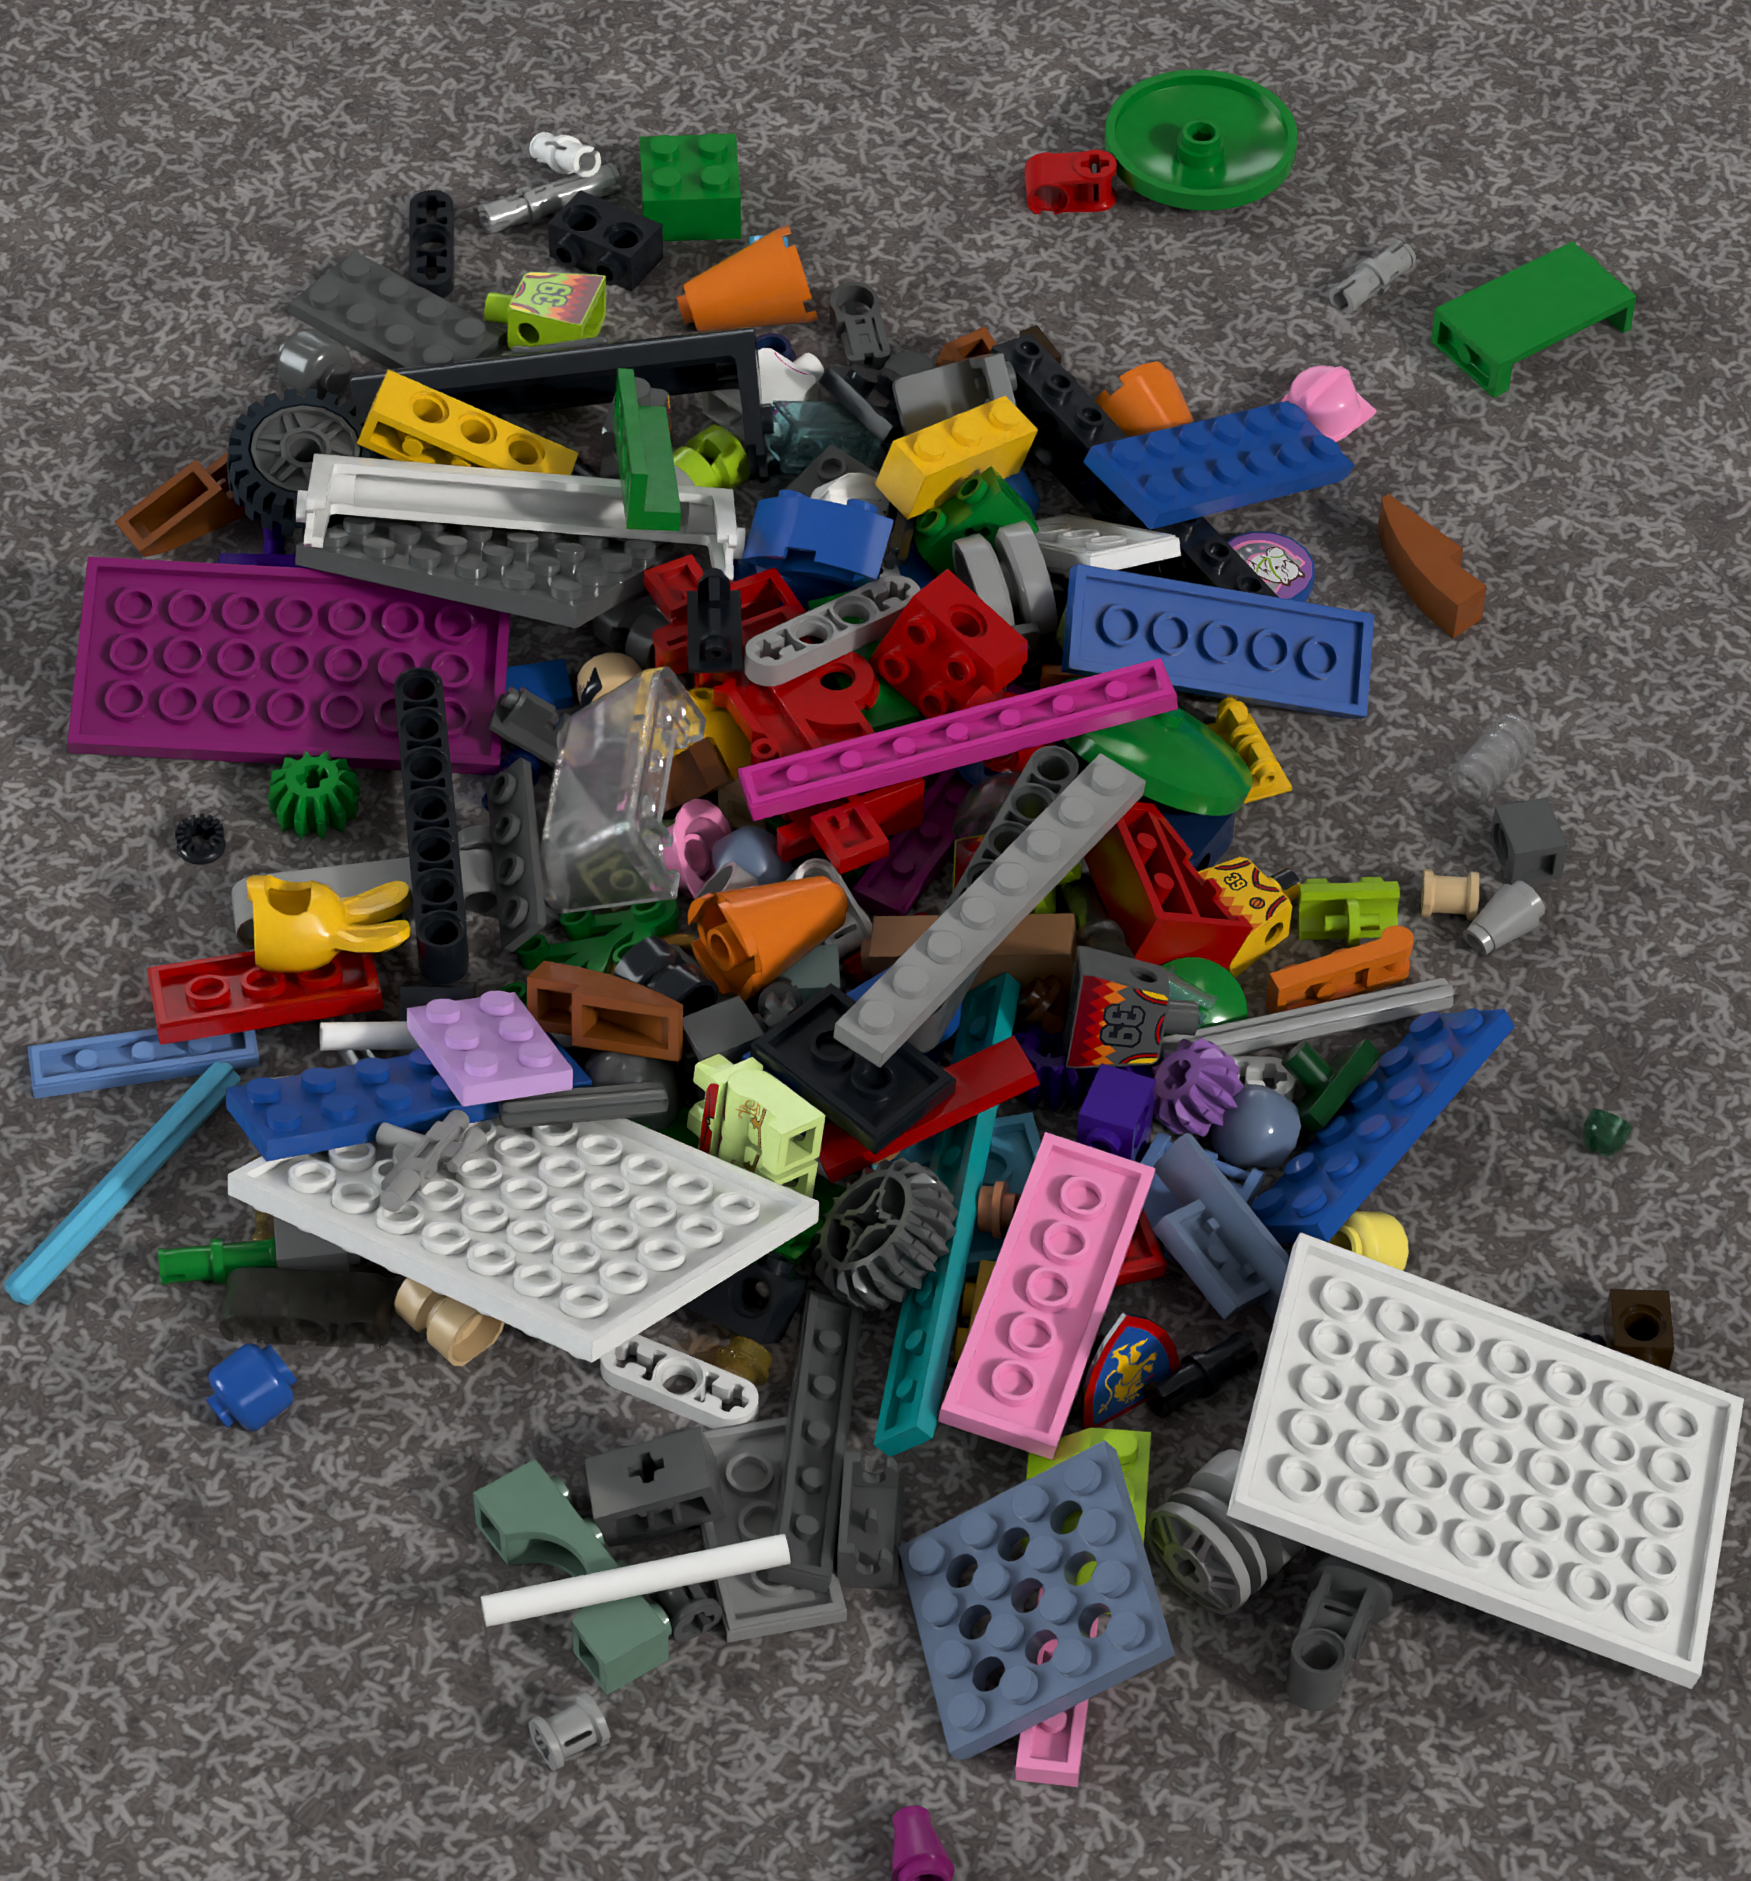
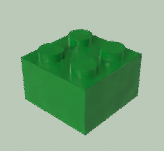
(691, 185)

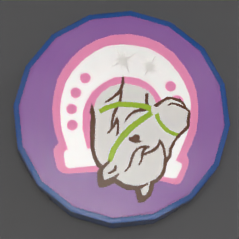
(1278, 562)

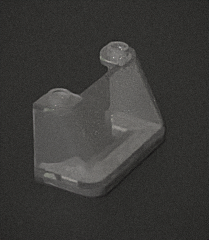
(610, 795)

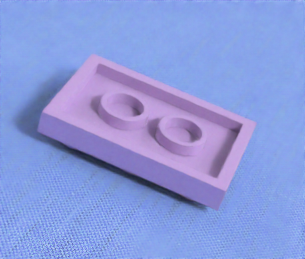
(489, 1048)

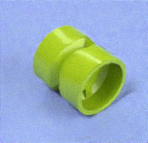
(713, 459)

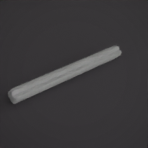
(1322, 1019)

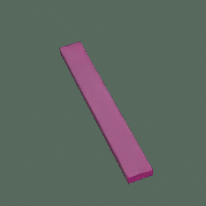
(957, 739)

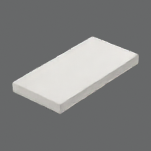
(1102, 544)

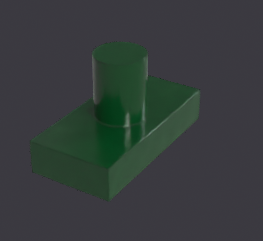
(1326, 1083)

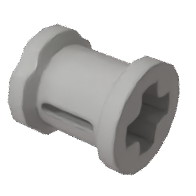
(569, 1731)

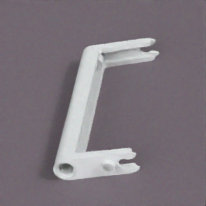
(506, 501)

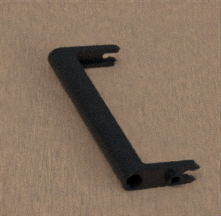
(590, 376)

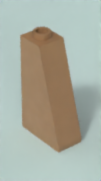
(1035, 948)

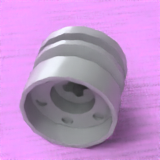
(1210, 1553)

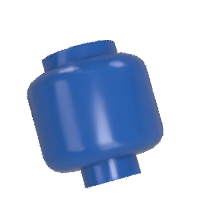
(251, 1387)

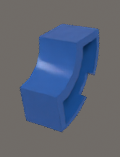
(818, 538)

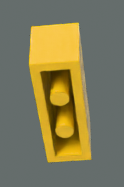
(937, 460)

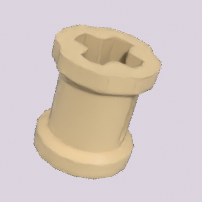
(1449, 894)

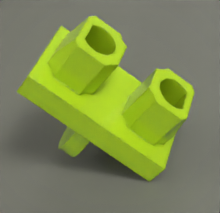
(1347, 909)

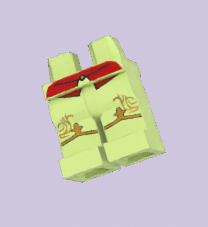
(756, 1123)

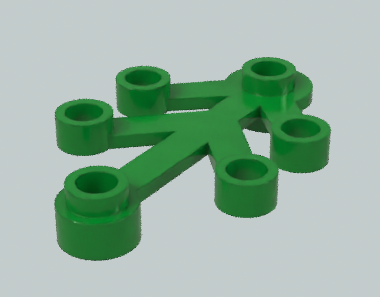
(597, 953)

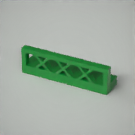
(644, 460)

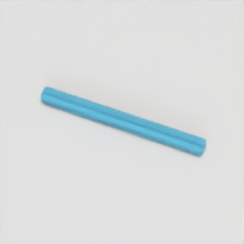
(121, 1184)

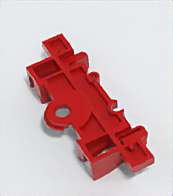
(792, 717)

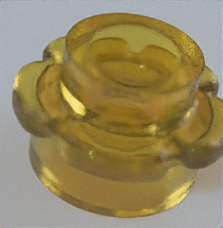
(746, 1359)

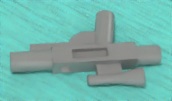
(421, 1156)

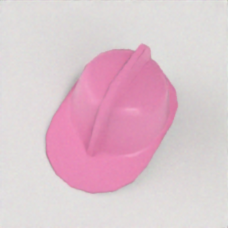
(1330, 400)
(693, 834)

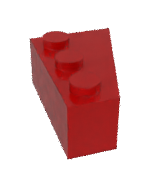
(1160, 895)

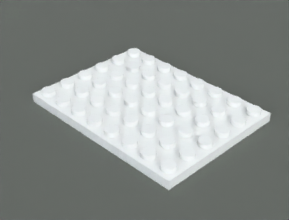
(546, 1226)
(1490, 1460)

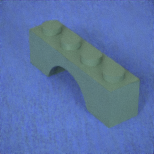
(535, 1522)

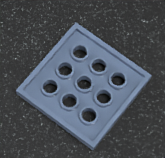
(1080, 1664)

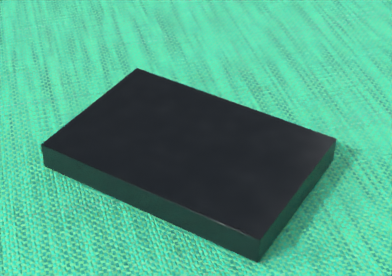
(850, 1090)

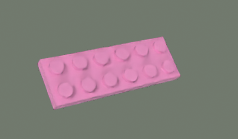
(1047, 1296)

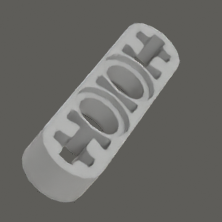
(780, 655)

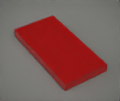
(237, 996)

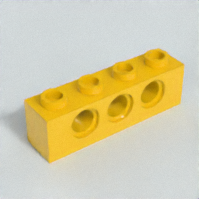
(431, 427)

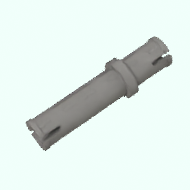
(532, 204)

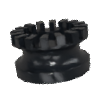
(208, 829)

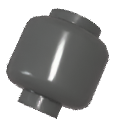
(314, 362)

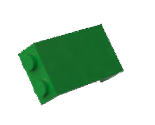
(1527, 313)

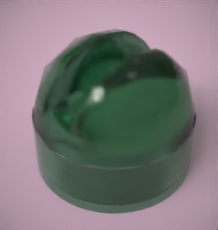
(1605, 1132)

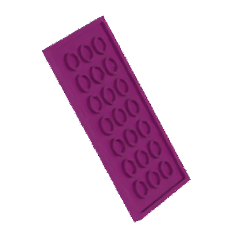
(274, 665)

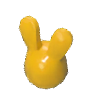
(309, 924)

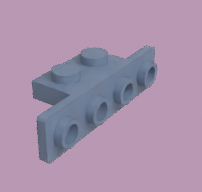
(1218, 1234)

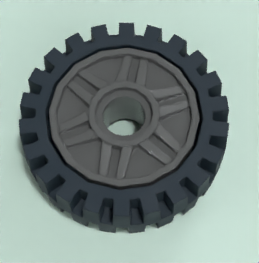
(275, 451)

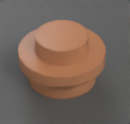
(996, 1209)

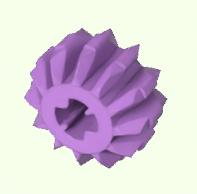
(1195, 1087)

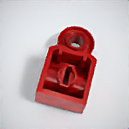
(953, 656)

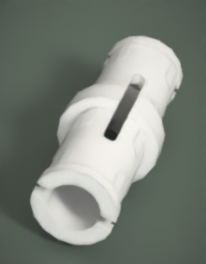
(565, 154)

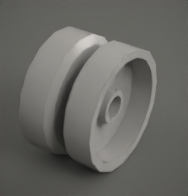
(1012, 579)

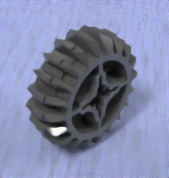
(884, 1234)

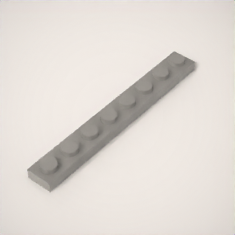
(988, 910)

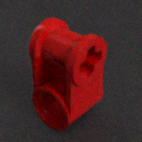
(1067, 183)

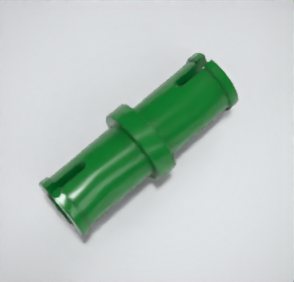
(214, 1260)

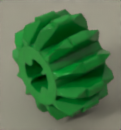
(314, 794)

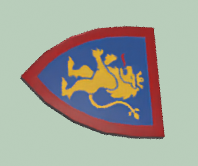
(1123, 1361)

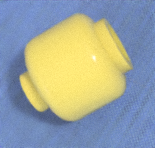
(1375, 1237)

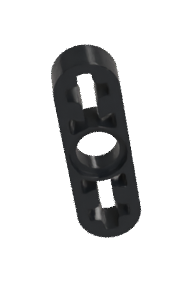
(423, 232)

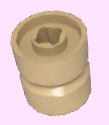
(450, 1326)

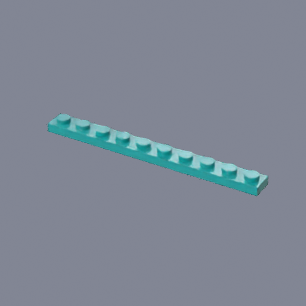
(930, 1314)

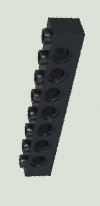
(1067, 429)

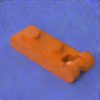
(1343, 972)

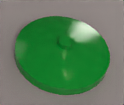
(1201, 139)
(1177, 758)

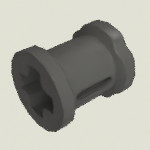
(689, 1611)

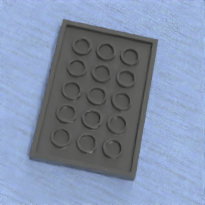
(502, 569)

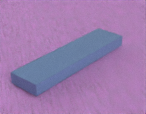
(131, 1060)

